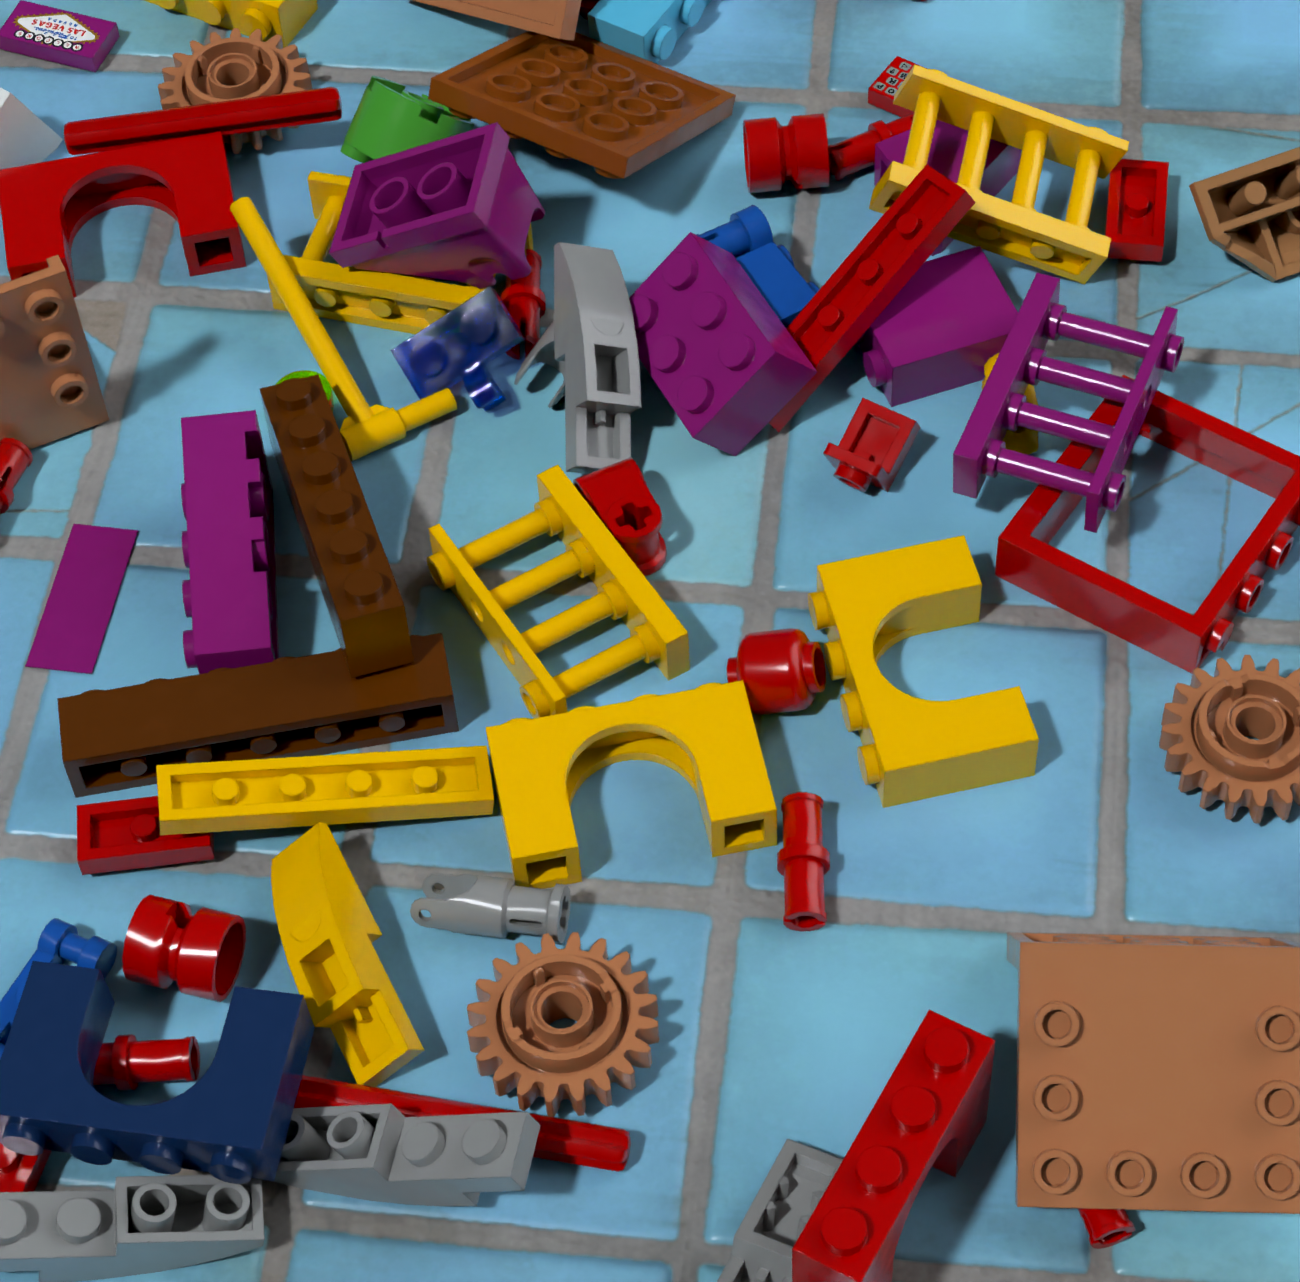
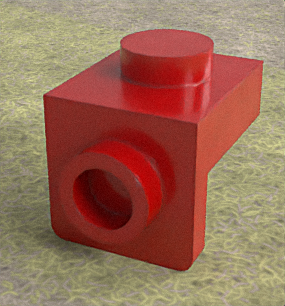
(872, 447)

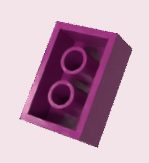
(715, 345)

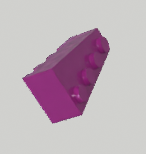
(228, 543)

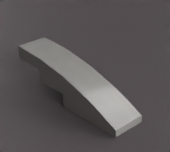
(779, 1215)

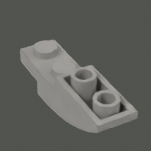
(600, 356)
(407, 1160)
(129, 1230)

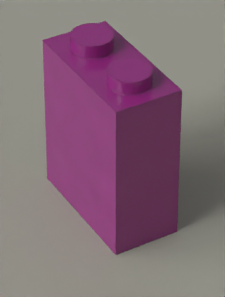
(938, 329)

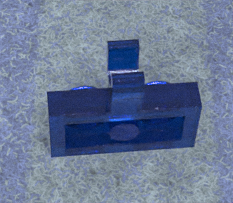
(460, 348)

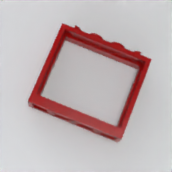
(1122, 609)

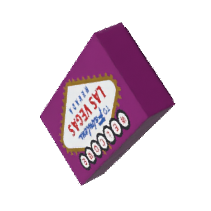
(58, 36)

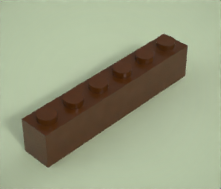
(337, 527)
(252, 713)

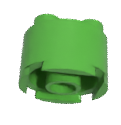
(397, 120)

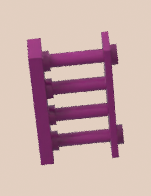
(1025, 362)

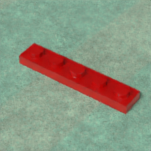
(874, 276)

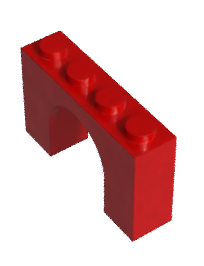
(182, 176)
(919, 1122)

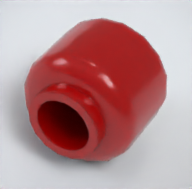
(778, 670)

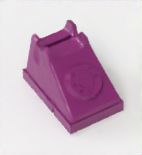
(440, 211)

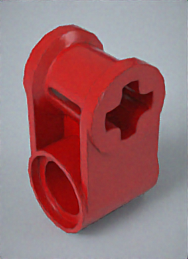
(628, 511)

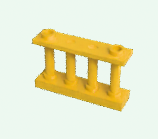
(993, 223)
(364, 295)
(589, 552)

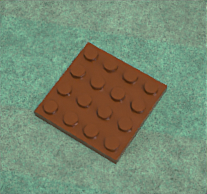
(582, 100)

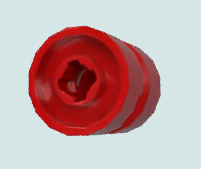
(786, 153)
(174, 945)

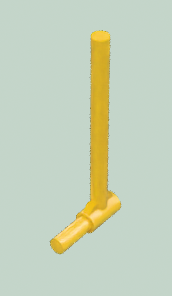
(366, 426)

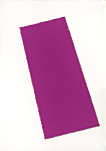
(82, 599)

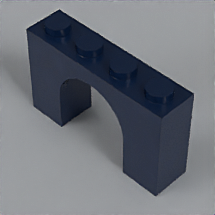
(222, 1125)

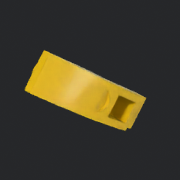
(332, 957)

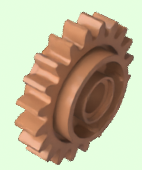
(233, 71)
(1208, 742)
(571, 1062)

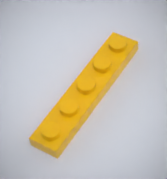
(324, 790)

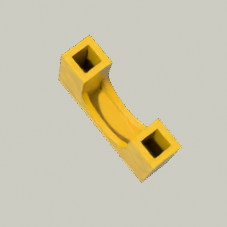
(696, 732)
(911, 743)

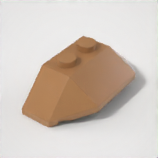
(1255, 213)

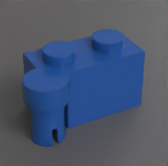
(766, 264)

